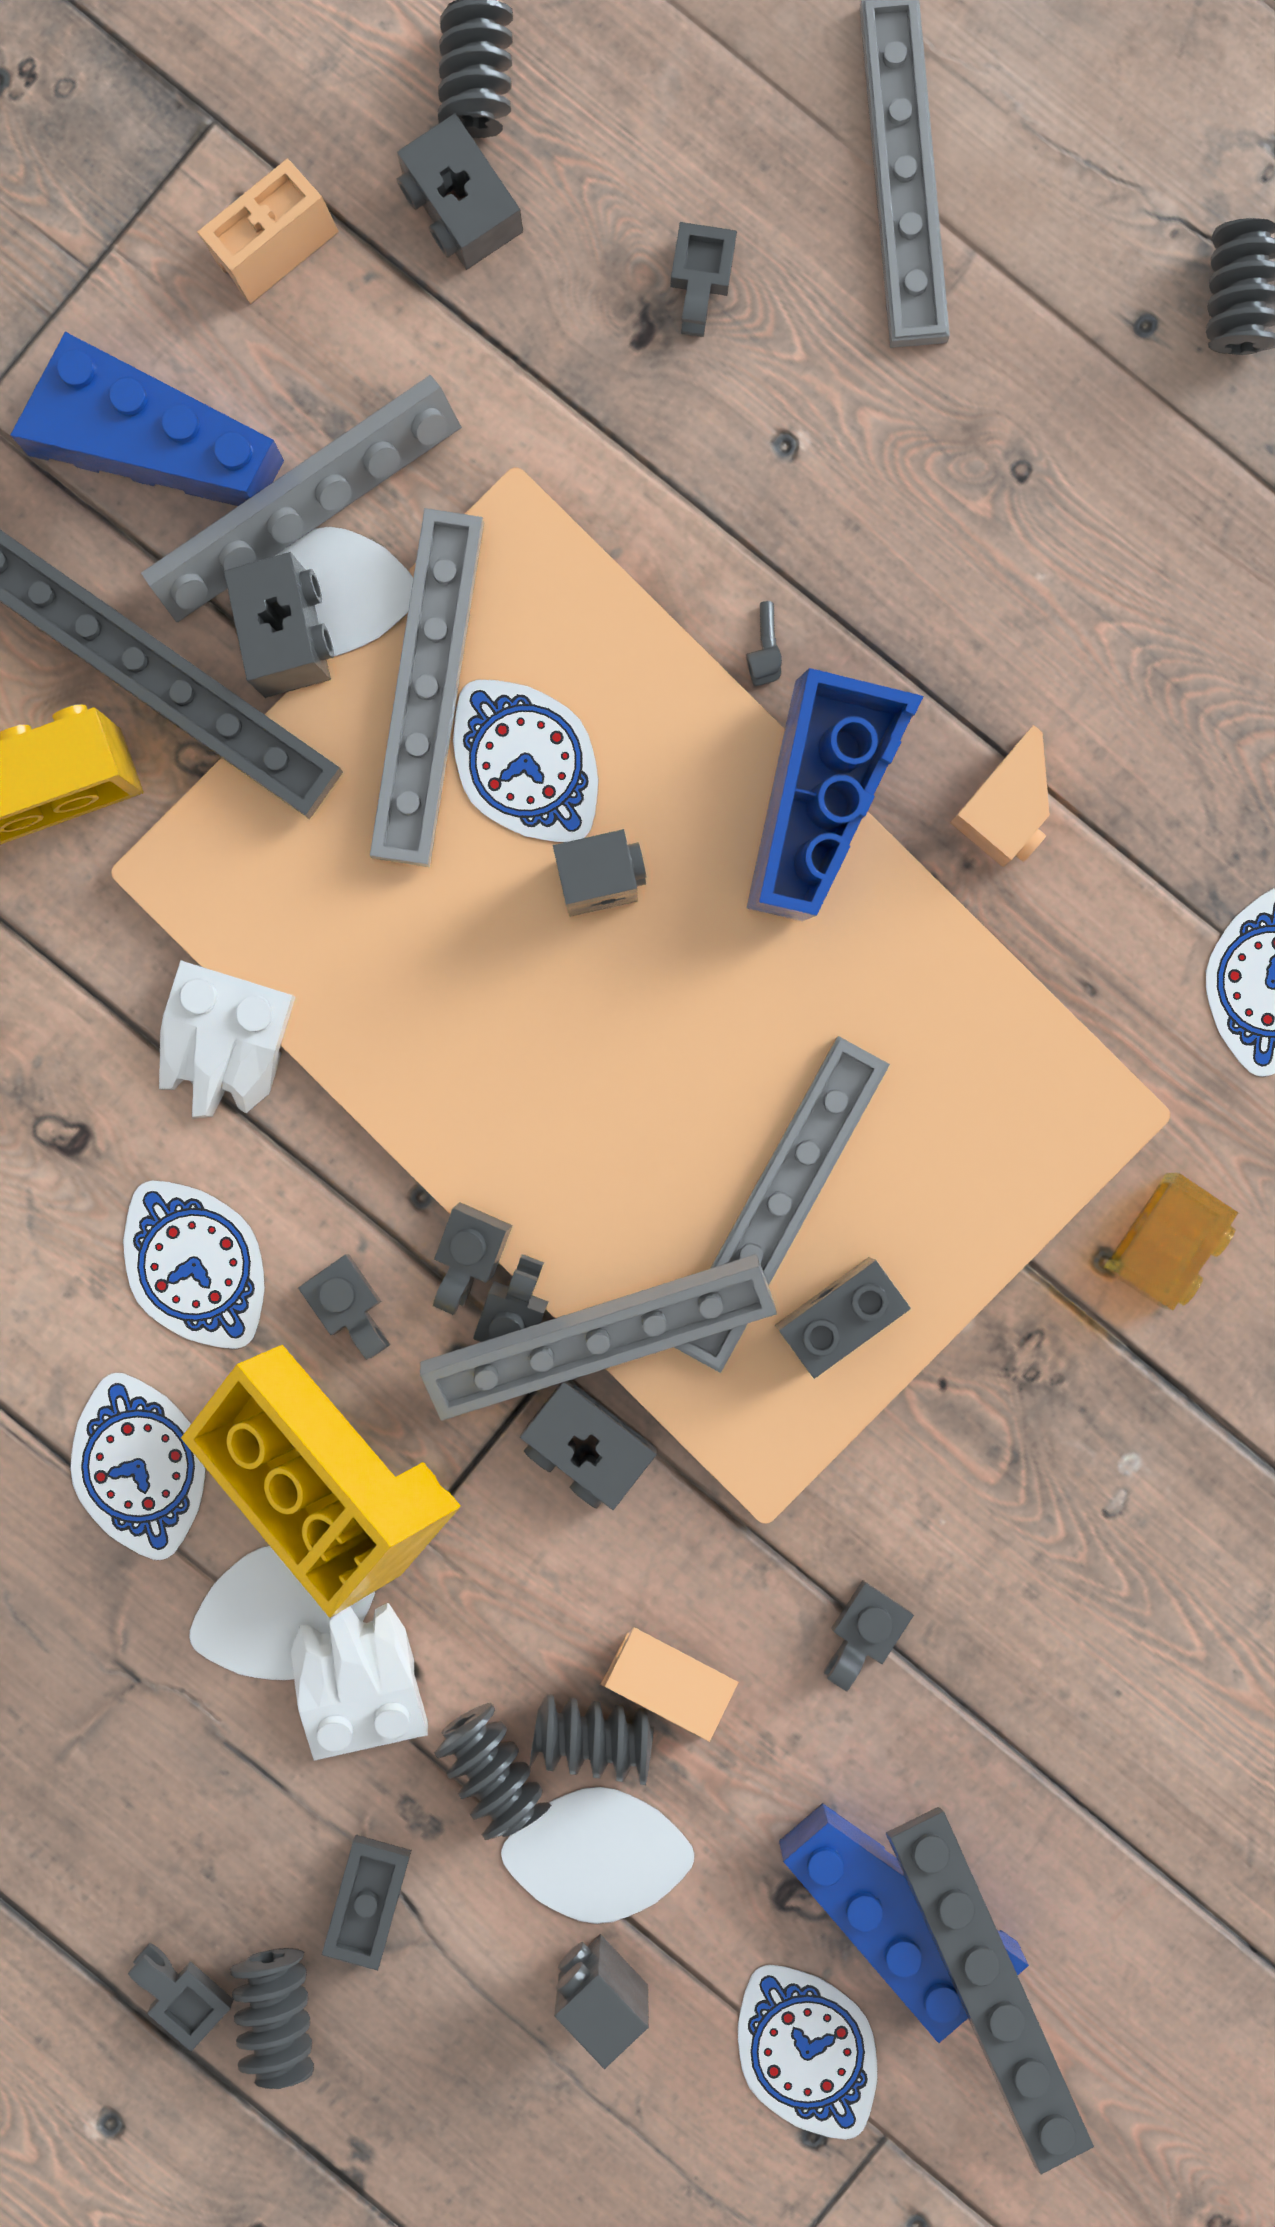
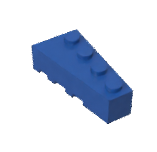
(135, 426)
(825, 780)
(876, 1910)

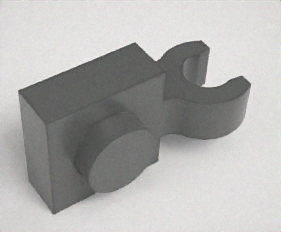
(701, 267)
(472, 1250)
(342, 1300)
(513, 1306)
(870, 1627)
(185, 2002)

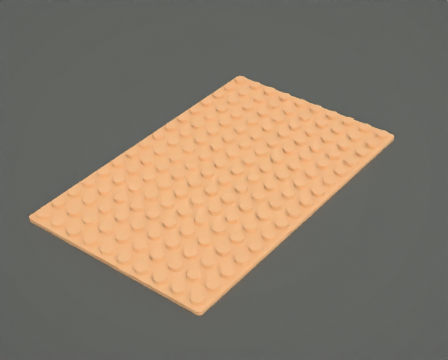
(643, 1058)

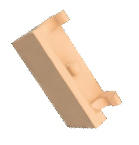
(269, 230)
(669, 1683)

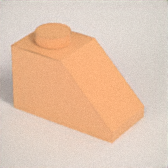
(1010, 804)

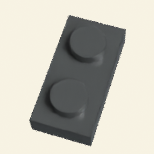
(366, 1902)

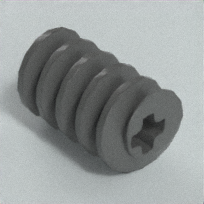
(474, 64)
(1242, 287)
(593, 1739)
(491, 1772)
(275, 2018)

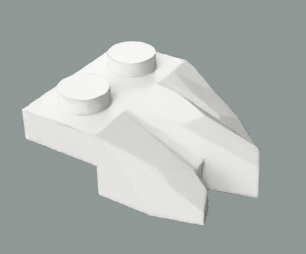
(221, 1038)
(356, 1684)

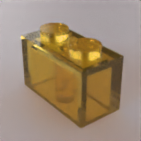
(1172, 1242)

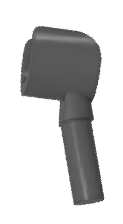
(765, 663)

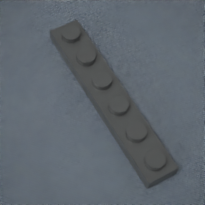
(989, 1990)

